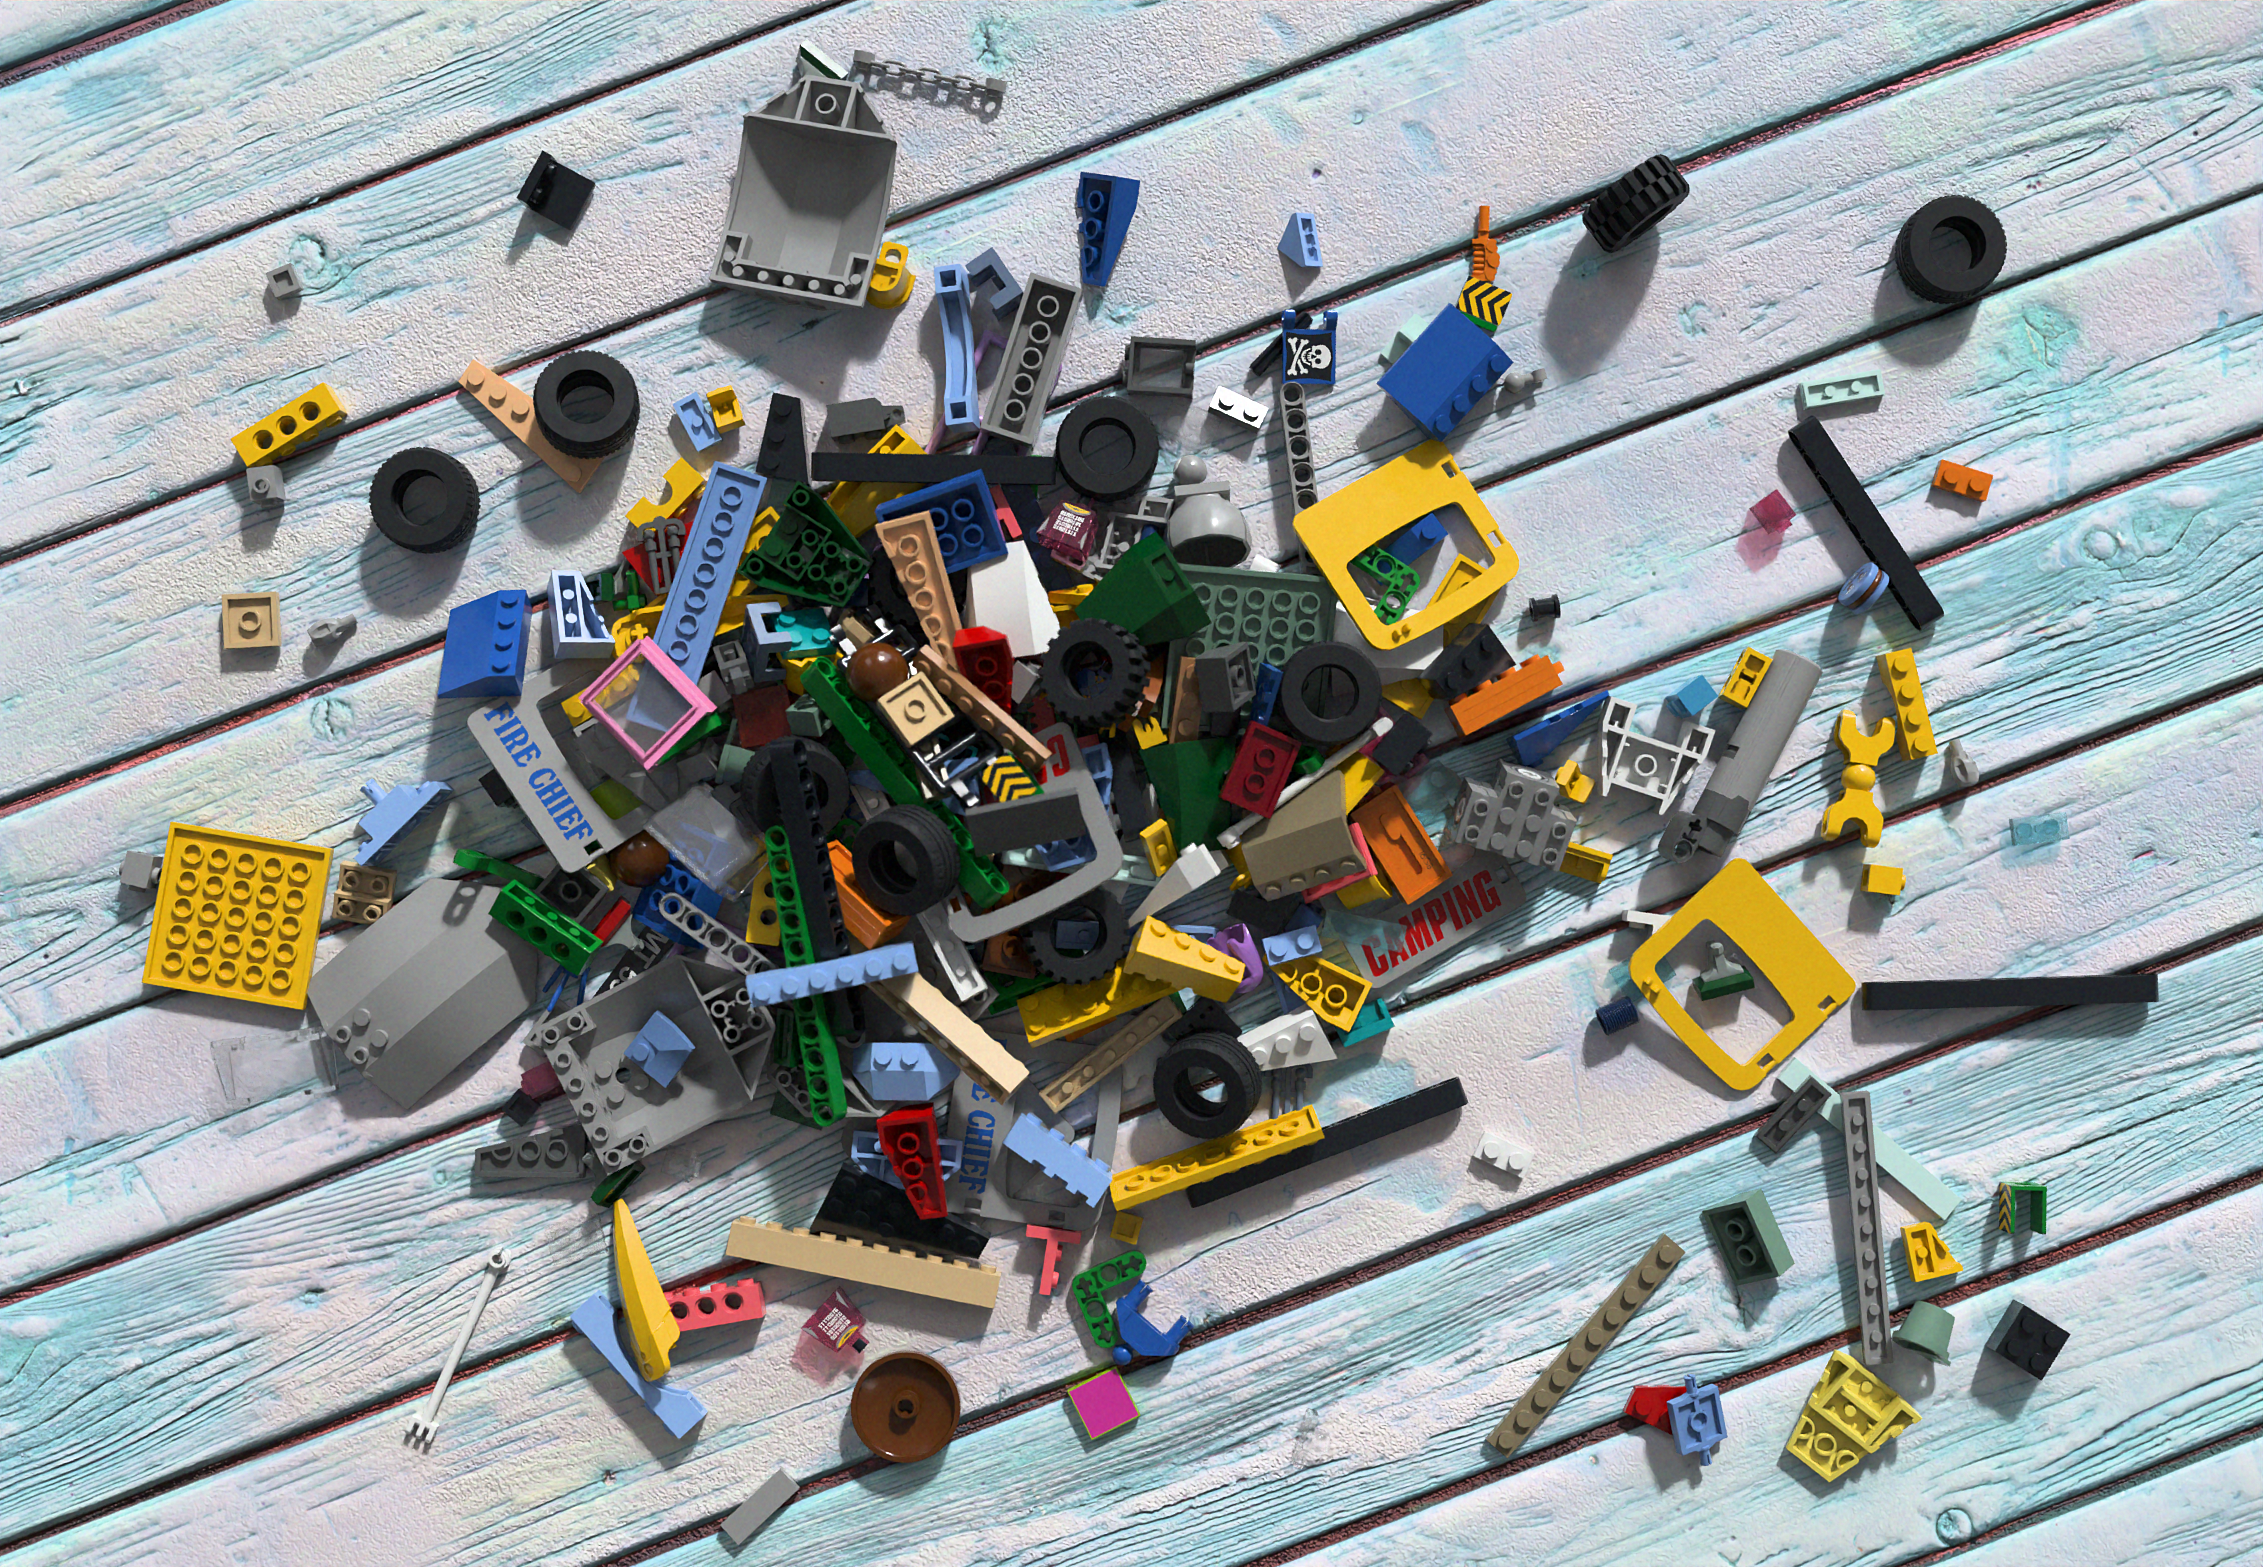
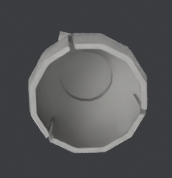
(1207, 516)

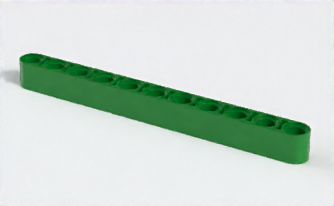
(897, 772)
(805, 1014)

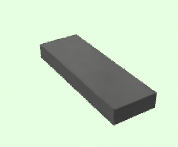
(1793, 1114)

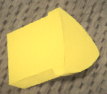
(601, 869)

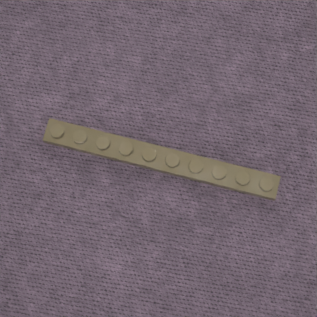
(1585, 1345)

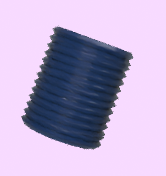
(1617, 1015)

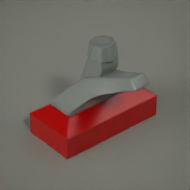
(616, 927)

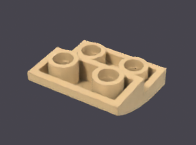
(363, 892)

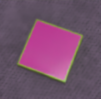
(1103, 1402)

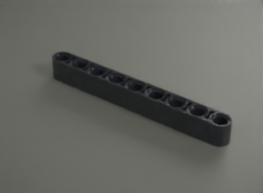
(931, 468)
(1865, 522)

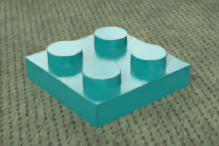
(808, 632)

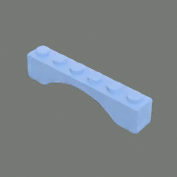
(961, 382)
(831, 975)
(674, 1406)

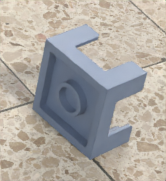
(989, 266)
(758, 642)

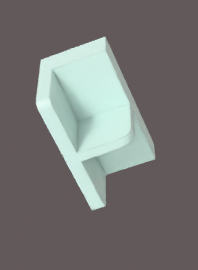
(1404, 338)

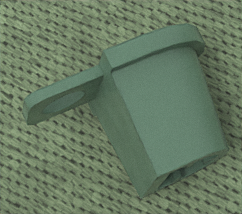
(732, 759)
(1926, 1332)

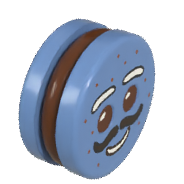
(1863, 588)

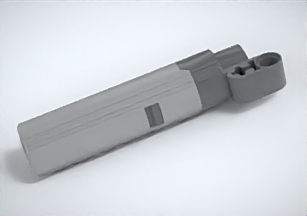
(1745, 761)

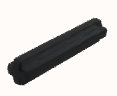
(1274, 350)

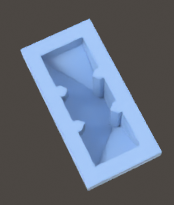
(1301, 241)

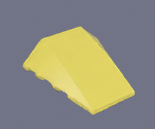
(1847, 1417)

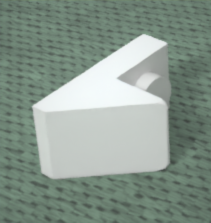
(1640, 919)

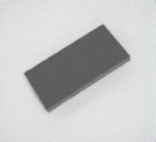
(1025, 822)

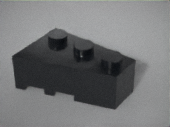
(785, 442)

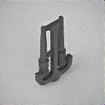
(660, 525)

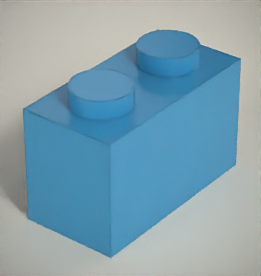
(1690, 697)

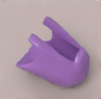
(1238, 944)

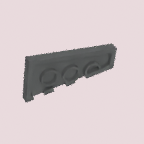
(539, 1155)

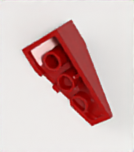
(913, 1148)

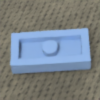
(697, 422)
(1292, 945)

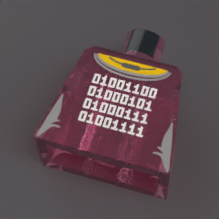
(1070, 528)
(837, 1323)

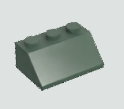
(1748, 1237)

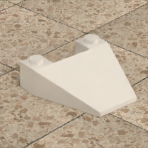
(1185, 875)

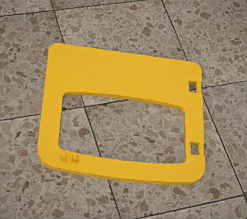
(1381, 504)
(1773, 940)

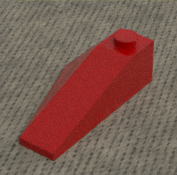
(986, 662)

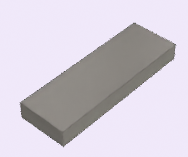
(759, 1506)

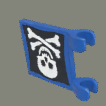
(1309, 353)

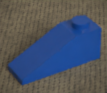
(1413, 543)

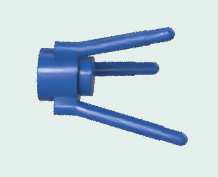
(567, 974)

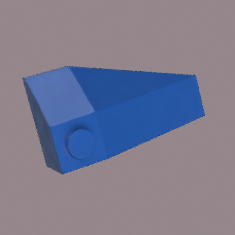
(1106, 214)
(1542, 738)

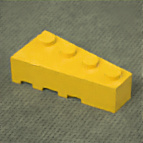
(1182, 961)

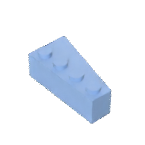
(1059, 1158)

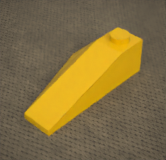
(1325, 988)

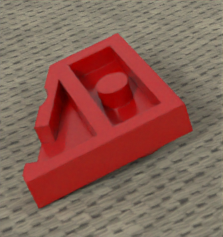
(1650, 1404)

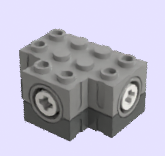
(1514, 816)

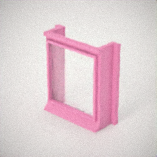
(646, 702)

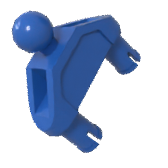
(1141, 1333)

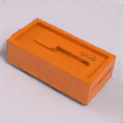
(1507, 694)
(1399, 843)
(861, 916)

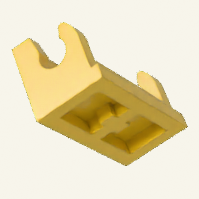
(1151, 736)
(1586, 863)

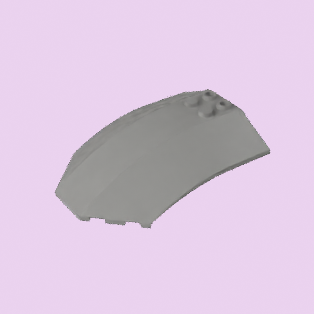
(808, 198)
(425, 987)

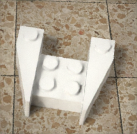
(1643, 761)

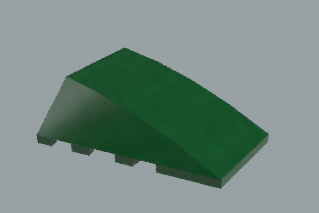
(1188, 788)

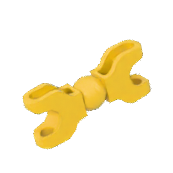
(1858, 778)

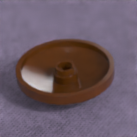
(905, 1406)

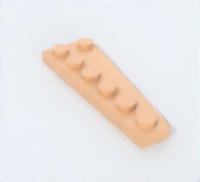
(517, 413)
(921, 570)

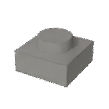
(284, 281)

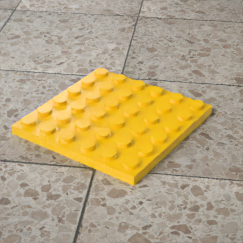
(238, 915)

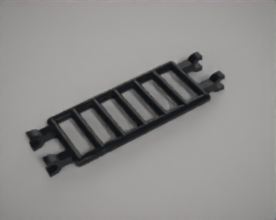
(955, 783)

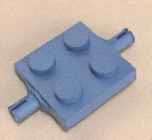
(1697, 1419)

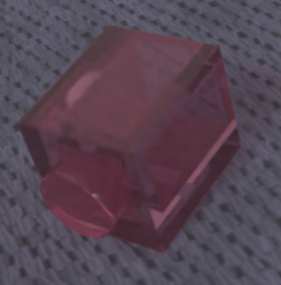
(1773, 512)
(540, 1080)

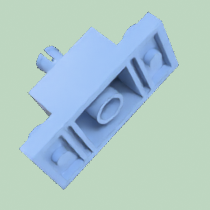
(396, 816)

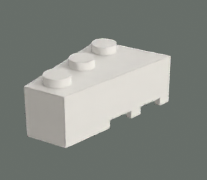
(1289, 1040)

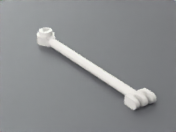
(1231, 836)
(425, 1421)

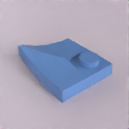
(660, 1049)

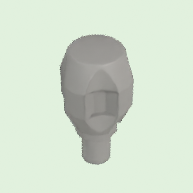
(329, 630)
(1962, 766)

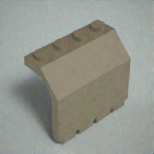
(1303, 841)

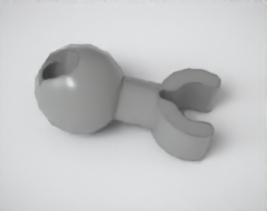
(1515, 382)

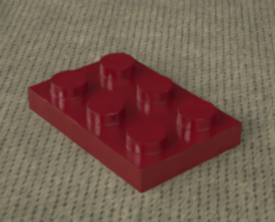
(1260, 769)

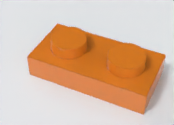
(1962, 480)

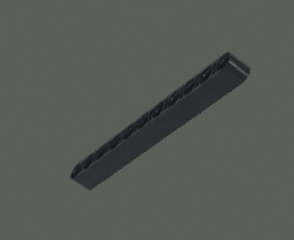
(815, 878)
(2010, 992)
(1338, 1138)

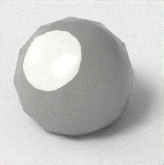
(1189, 470)

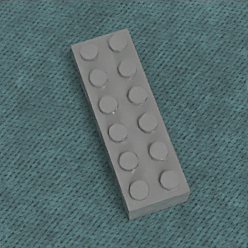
(1031, 360)

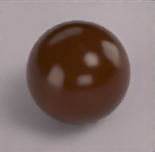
(875, 671)
(639, 860)

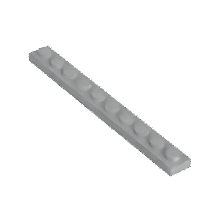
(1866, 1227)

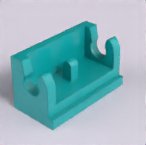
(1371, 1020)

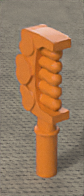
(1485, 250)

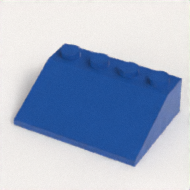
(1444, 373)
(961, 518)
(487, 646)
(685, 883)

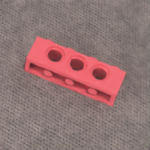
(748, 1291)

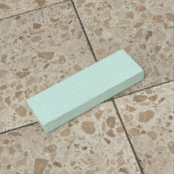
(1842, 389)

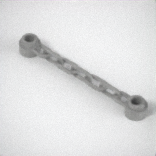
(864, 61)

